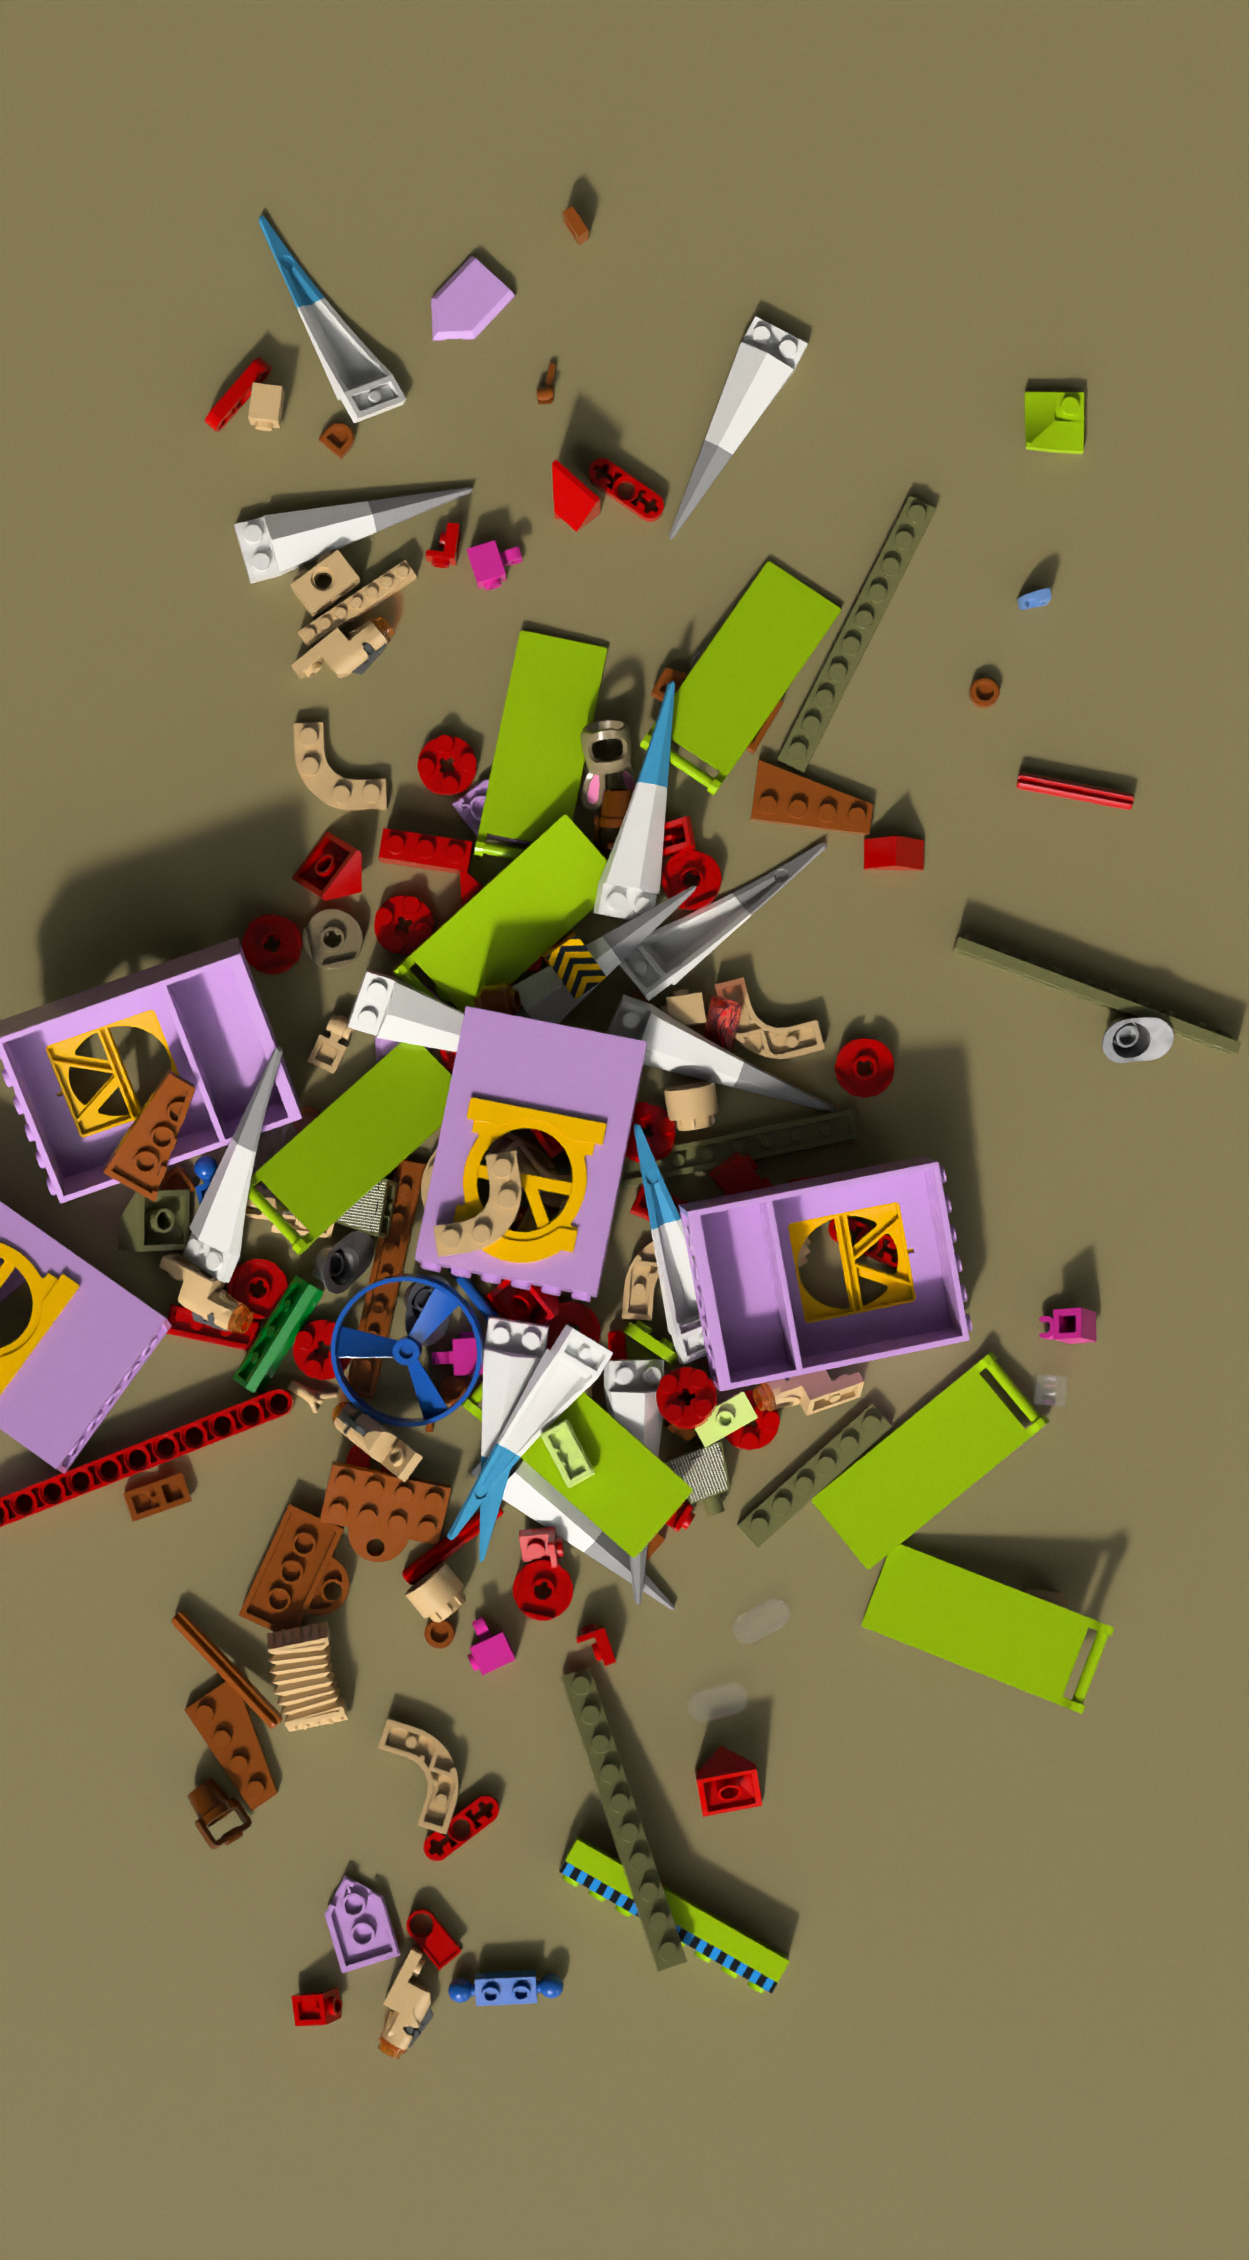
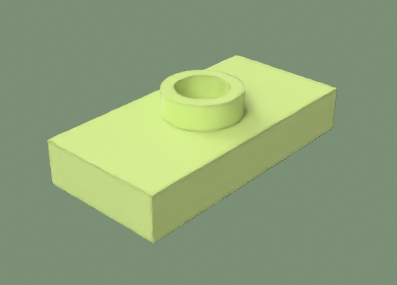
(726, 1418)
(568, 1453)

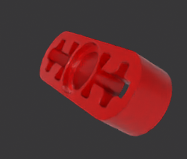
(237, 394)
(604, 483)
(886, 1258)
(474, 1806)

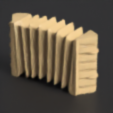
(305, 1677)

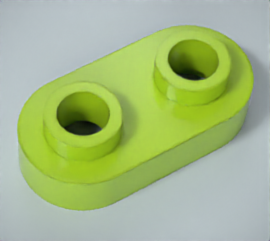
(641, 1334)

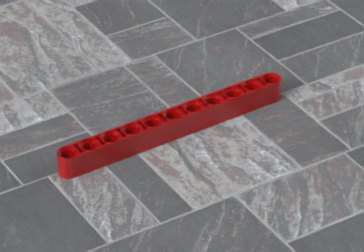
(154, 1456)

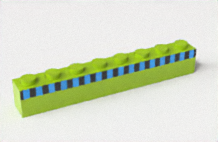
(696, 1926)

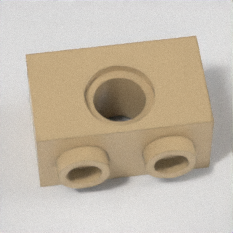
(317, 599)

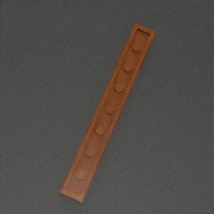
(388, 1261)

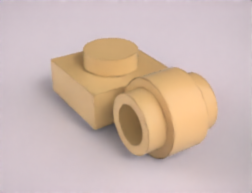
(327, 1051)

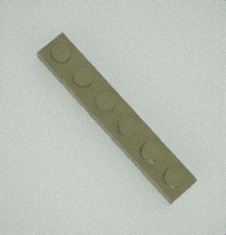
(814, 1475)

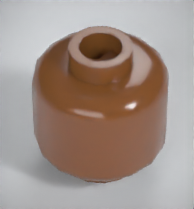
(498, 998)

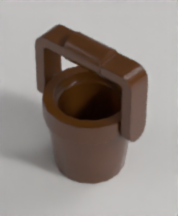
(613, 811)
(212, 1806)

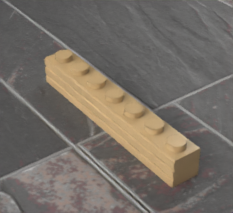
(358, 604)

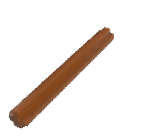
(227, 1669)

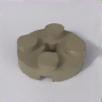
(318, 930)

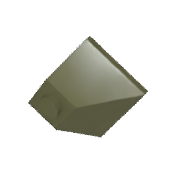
(156, 1224)

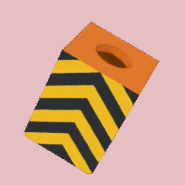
(574, 965)

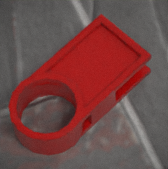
(438, 1943)

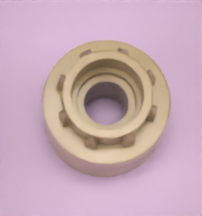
(692, 1105)
(437, 1593)

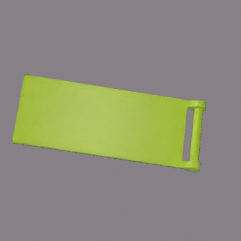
(746, 672)
(539, 739)
(511, 917)
(354, 1142)
(926, 1463)
(631, 1487)
(984, 1626)

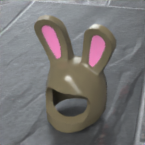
(606, 751)

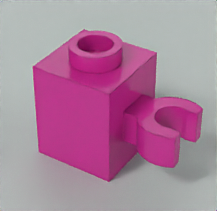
(489, 564)
(1071, 1326)
(463, 1355)
(491, 1650)

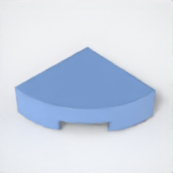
(1035, 599)

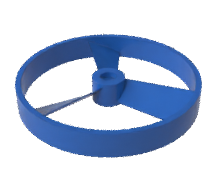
(406, 1351)

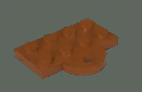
(383, 1508)
(296, 1573)

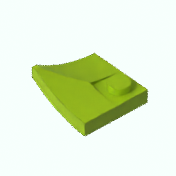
(1054, 422)

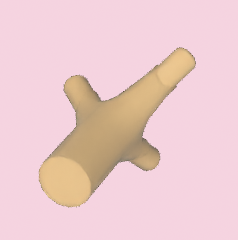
(310, 1395)

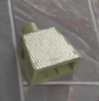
(373, 1211)
(706, 1473)

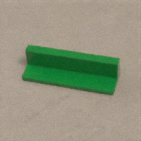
(278, 1335)

